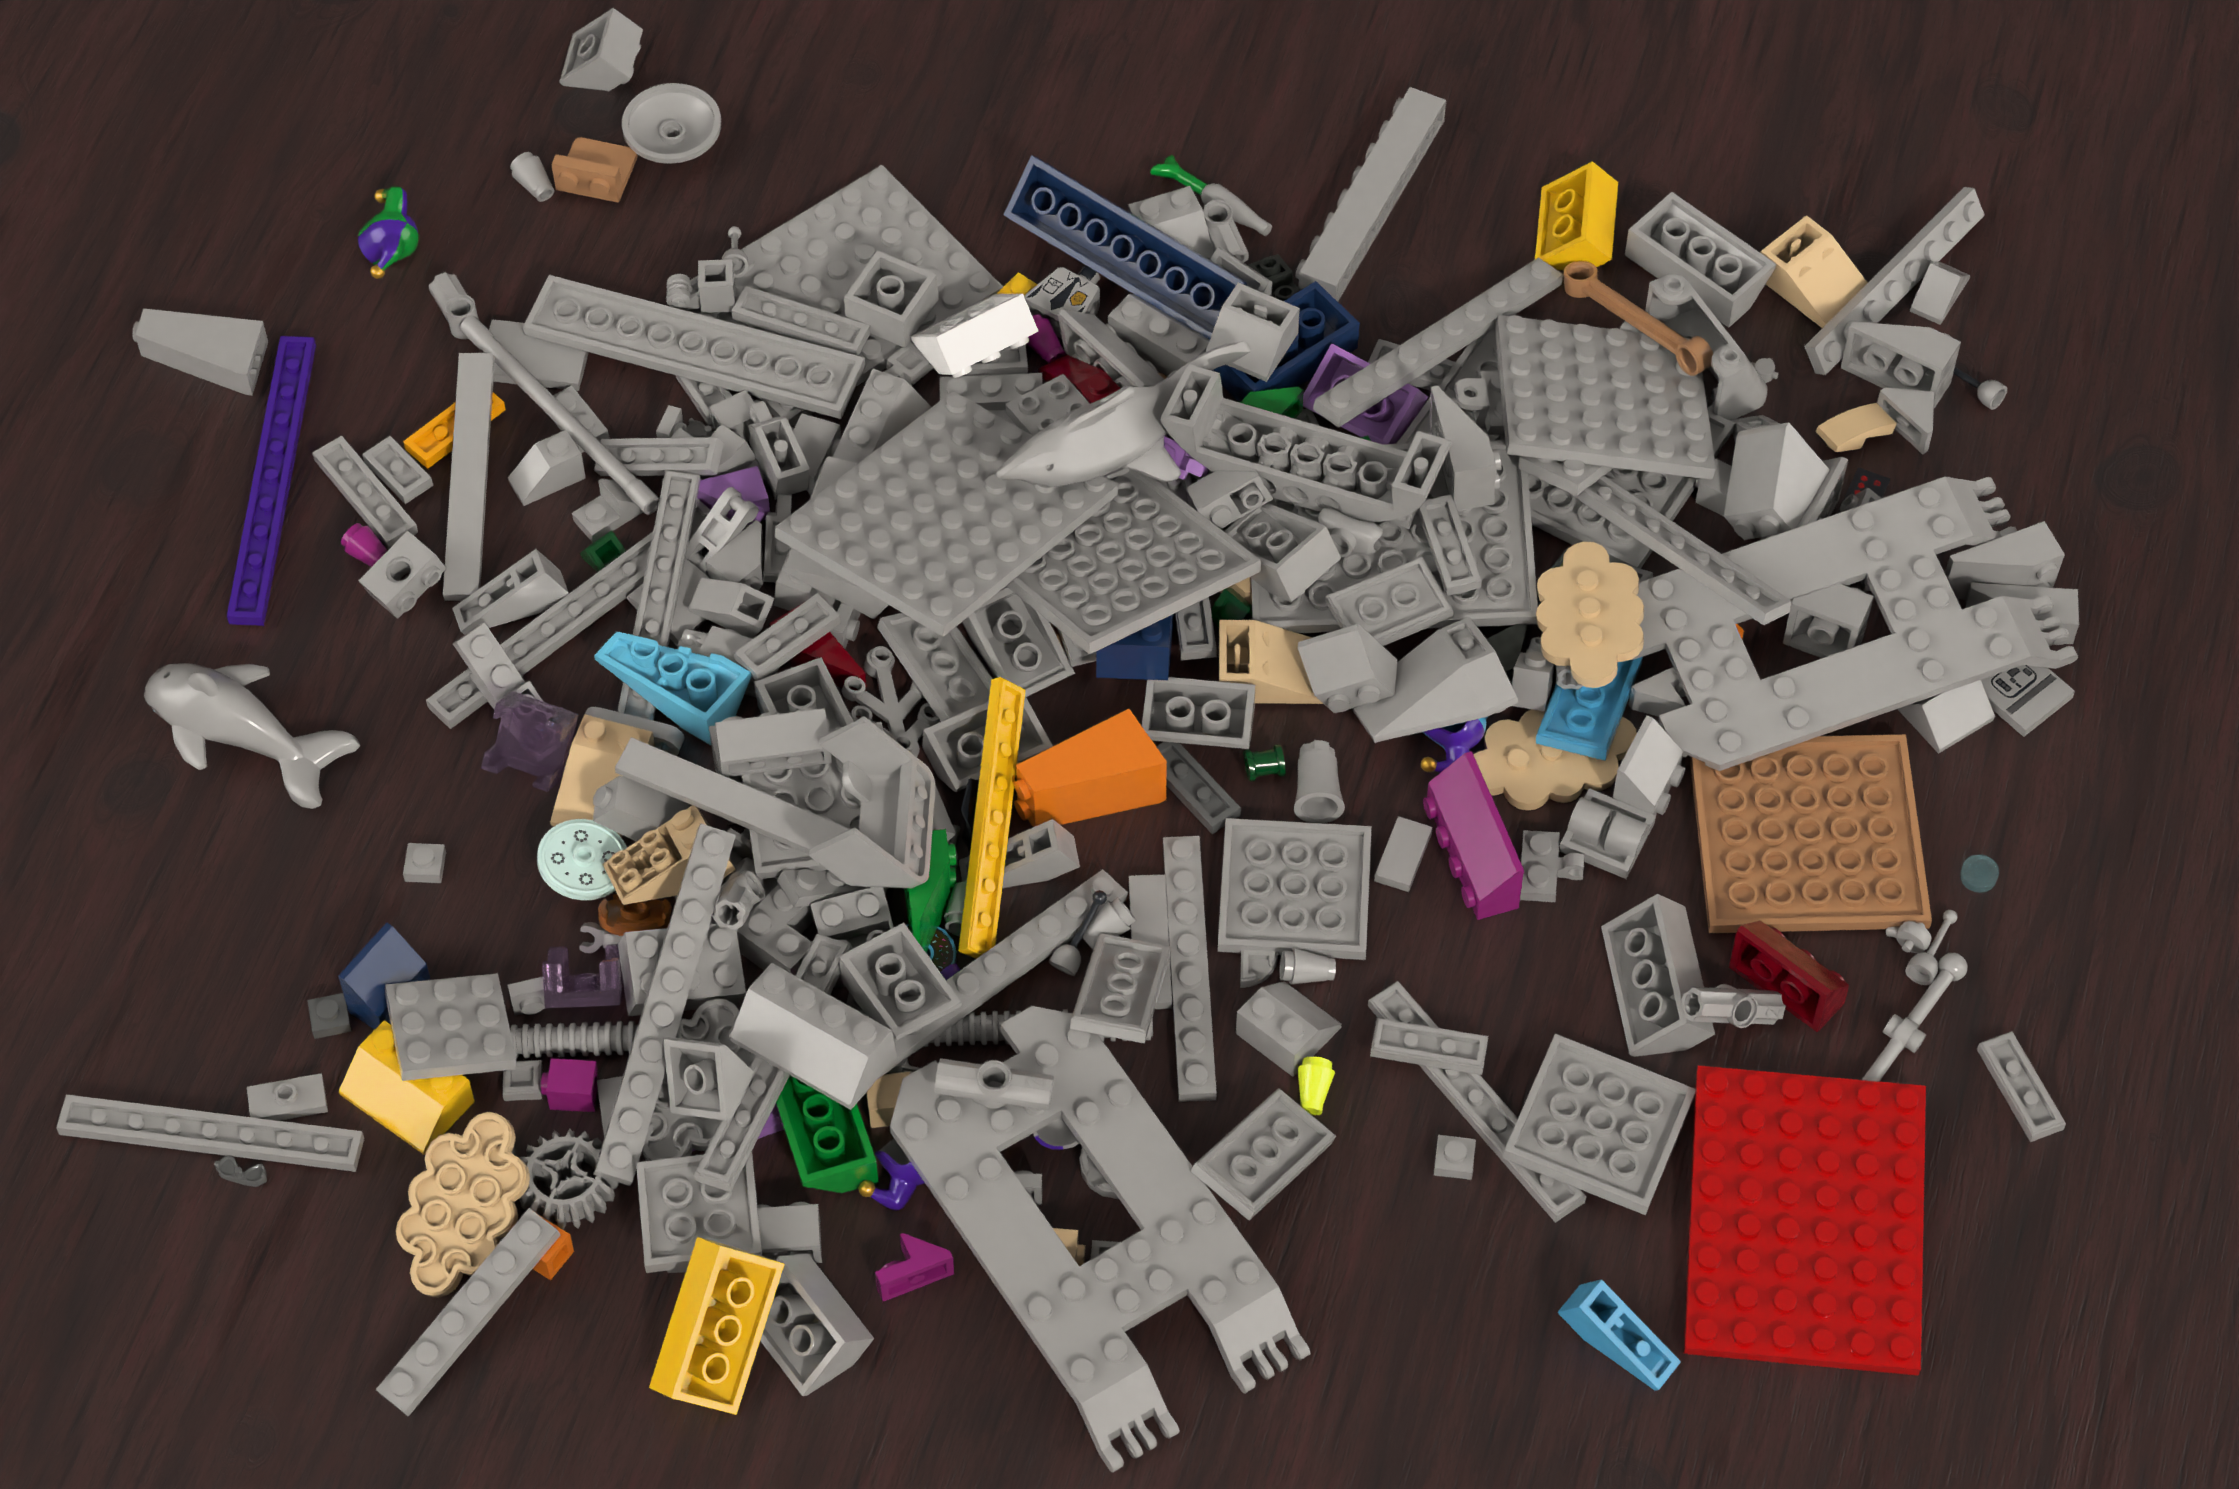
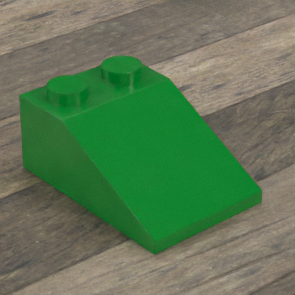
(929, 901)

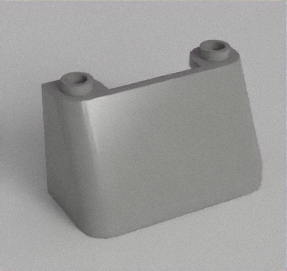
(1681, 308)

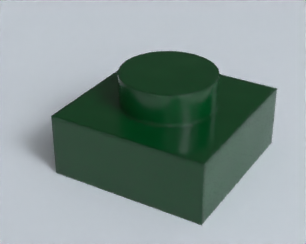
(1231, 607)

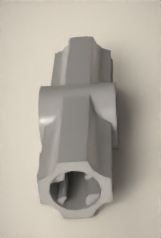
(738, 895)
(1732, 1005)
(1017, 1086)

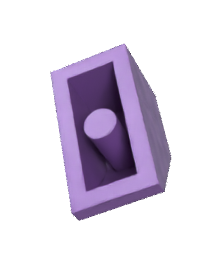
(745, 481)

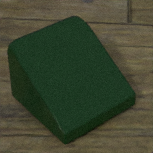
(603, 551)

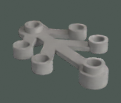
(889, 708)

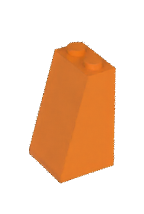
(1092, 774)

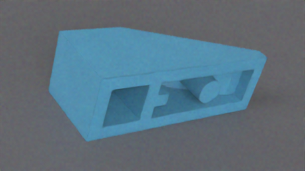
(1618, 1333)

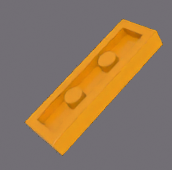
(436, 437)

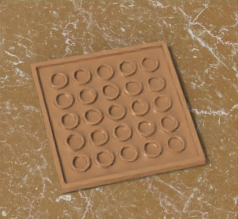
(1813, 838)

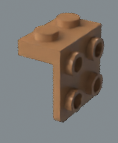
(594, 169)

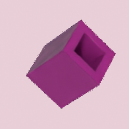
(571, 1085)

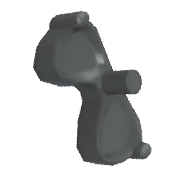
(229, 1170)

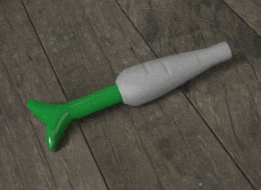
(1241, 212)

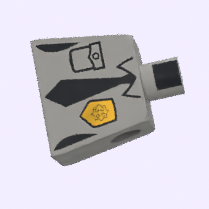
(1065, 291)

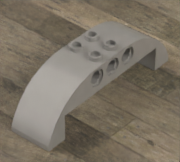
(1298, 458)

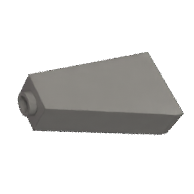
(205, 346)

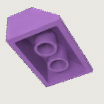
(1381, 422)

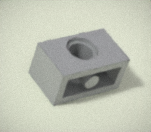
(404, 557)

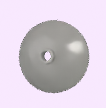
(671, 123)

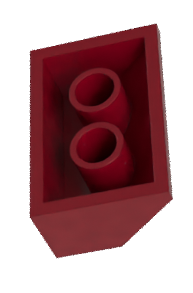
(1774, 963)

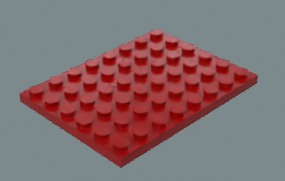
(1806, 1221)

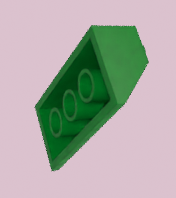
(825, 1139)

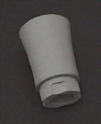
(1318, 784)

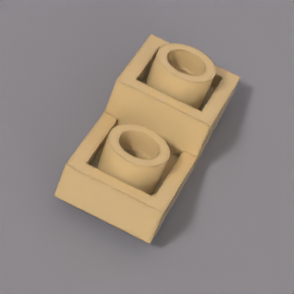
(1853, 426)

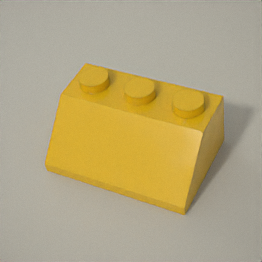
(1577, 218)
(410, 1108)

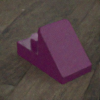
(922, 1266)

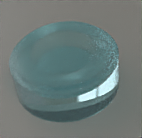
(1979, 873)

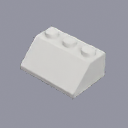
(976, 334)

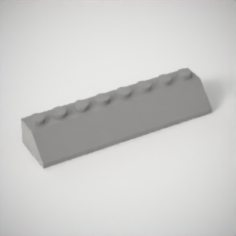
(880, 413)

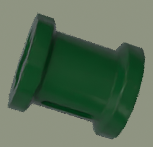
(1264, 762)

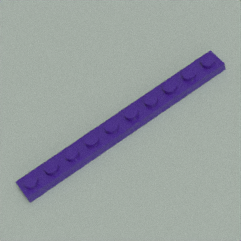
(271, 481)

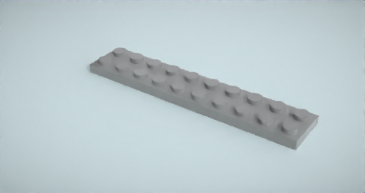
(695, 346)

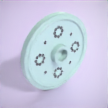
(574, 856)

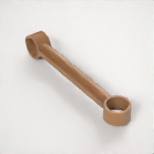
(1691, 354)

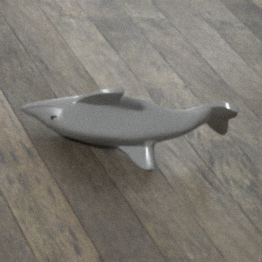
(1110, 434)

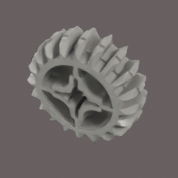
(573, 1197)

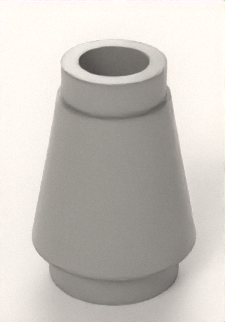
(532, 176)
(1111, 919)
(1306, 967)

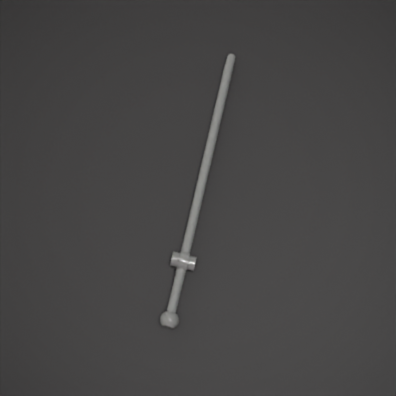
(1905, 1032)

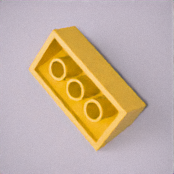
(716, 1326)

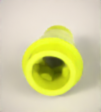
(1314, 1083)

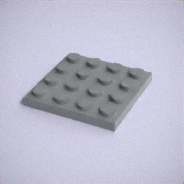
(812, 789)
(1295, 888)
(1599, 1124)

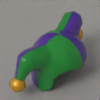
(390, 233)

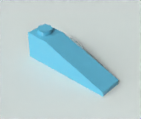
(679, 683)

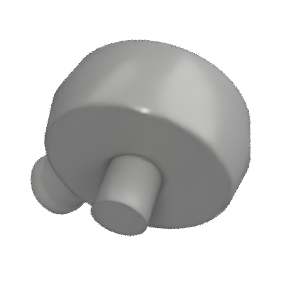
(1911, 936)

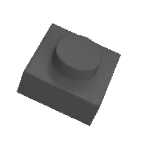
(329, 1016)

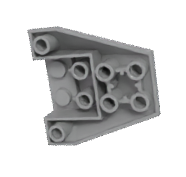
(1441, 684)

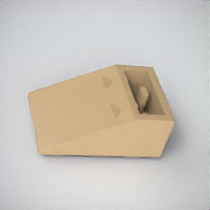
(1812, 271)
(1266, 658)
(658, 860)

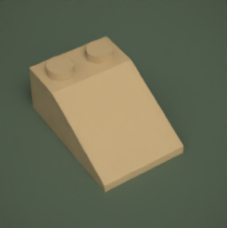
(592, 765)

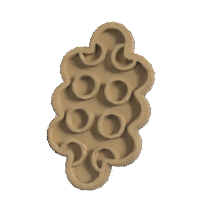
(1590, 614)
(1535, 773)
(462, 1203)

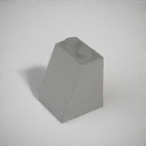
(1771, 481)

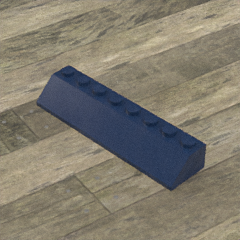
(1121, 246)

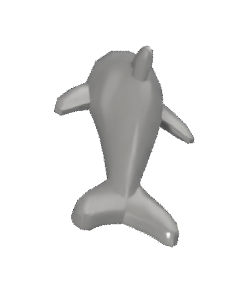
(220, 709)

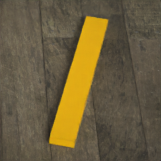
(992, 818)

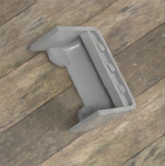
(895, 811)

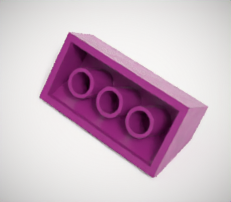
(1474, 838)

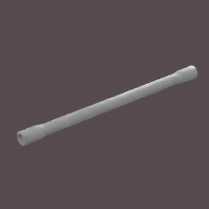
(633, 487)

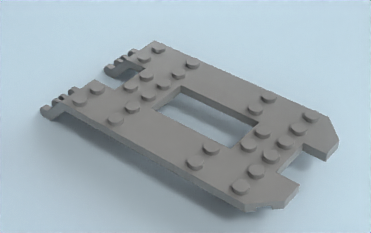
(1930, 643)
(1083, 1310)

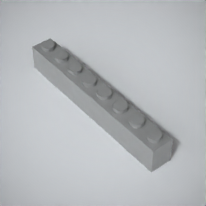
(1372, 192)

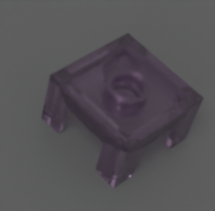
(531, 739)
(582, 989)

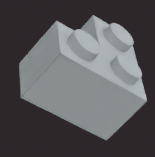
(775, 932)

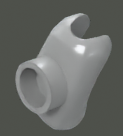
(1350, 533)

